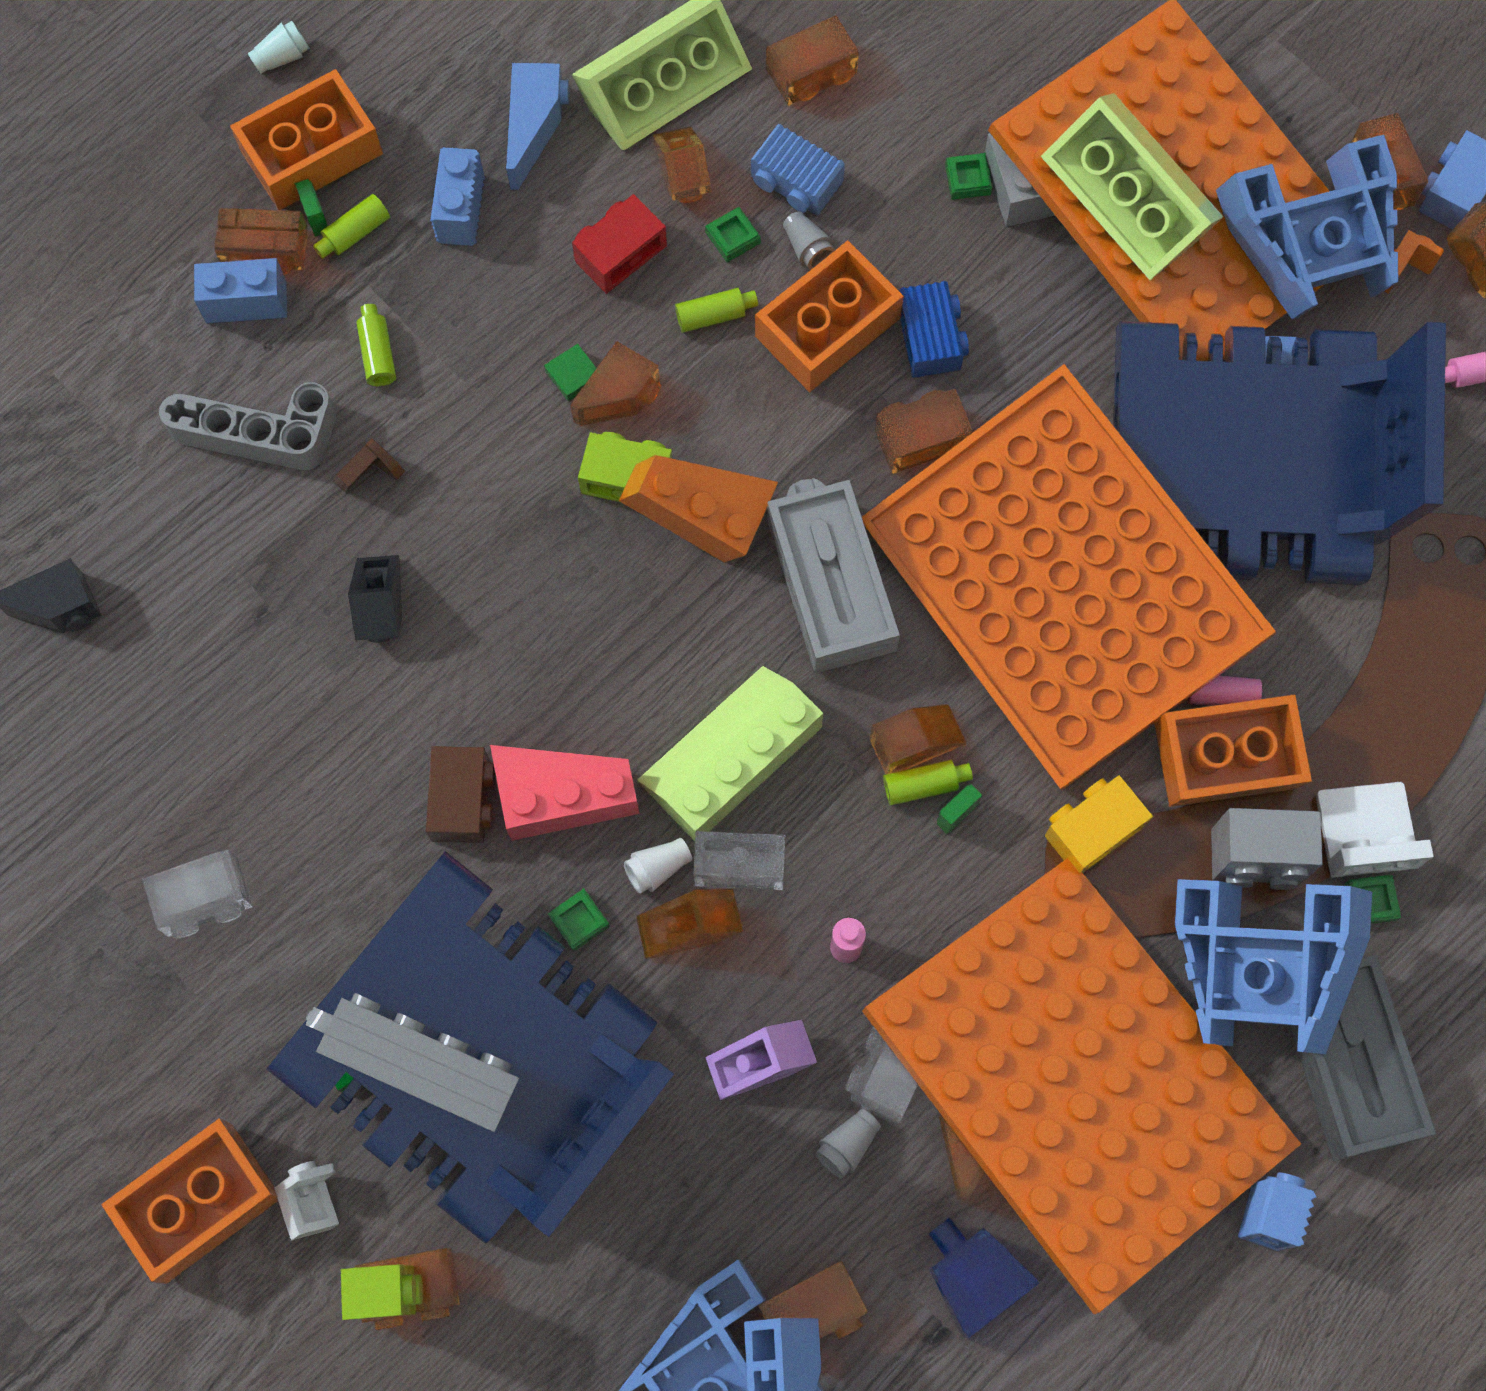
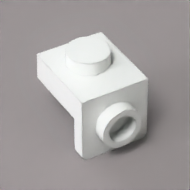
(306, 1200)

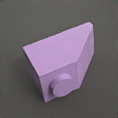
(761, 1058)

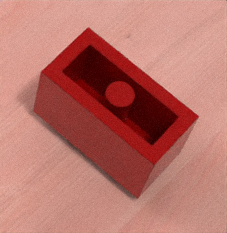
(619, 243)

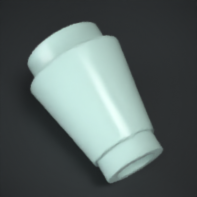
(279, 48)

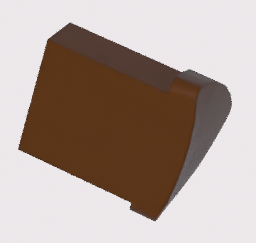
(370, 454)

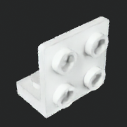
(1369, 830)

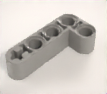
(184, 414)

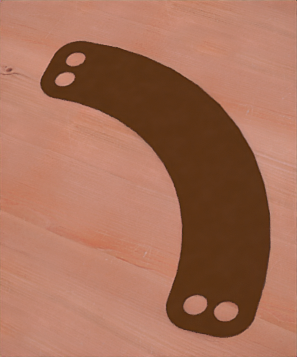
(1390, 727)

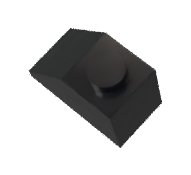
(376, 598)
(52, 599)

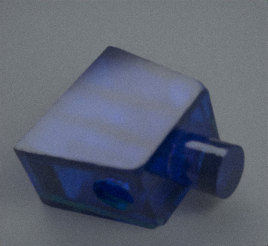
(976, 1276)

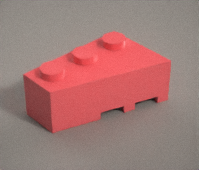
(560, 790)

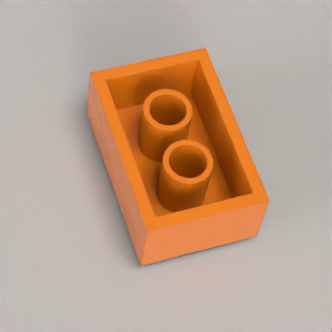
(307, 135)
(828, 316)
(1232, 750)
(191, 1201)

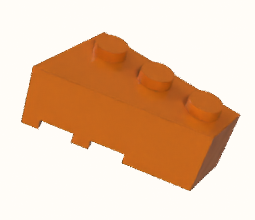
(700, 503)

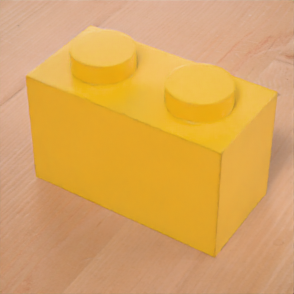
(1097, 824)

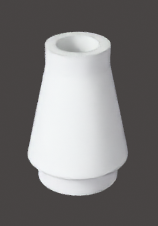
(656, 864)

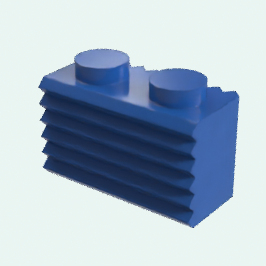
(932, 329)

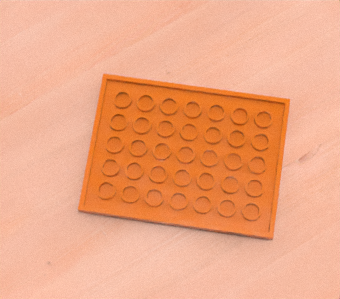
(1208, 127)
(1066, 577)
(1081, 1083)

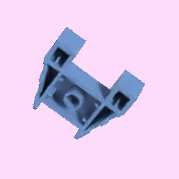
(1320, 235)
(1272, 972)
(697, 1346)

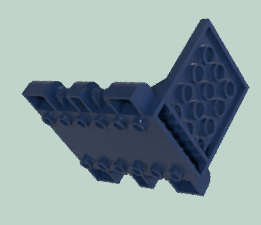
(1287, 450)
(575, 1073)

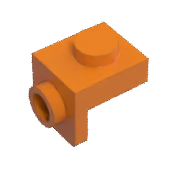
(1418, 252)

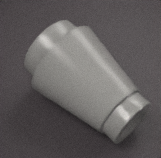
(807, 240)
(847, 1144)

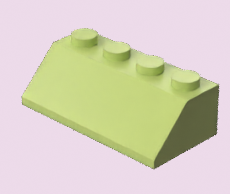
(663, 71)
(1131, 185)
(732, 751)

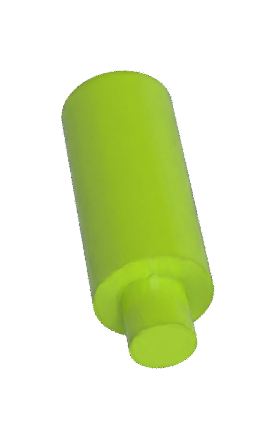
(352, 226)
(714, 309)
(375, 347)
(925, 781)

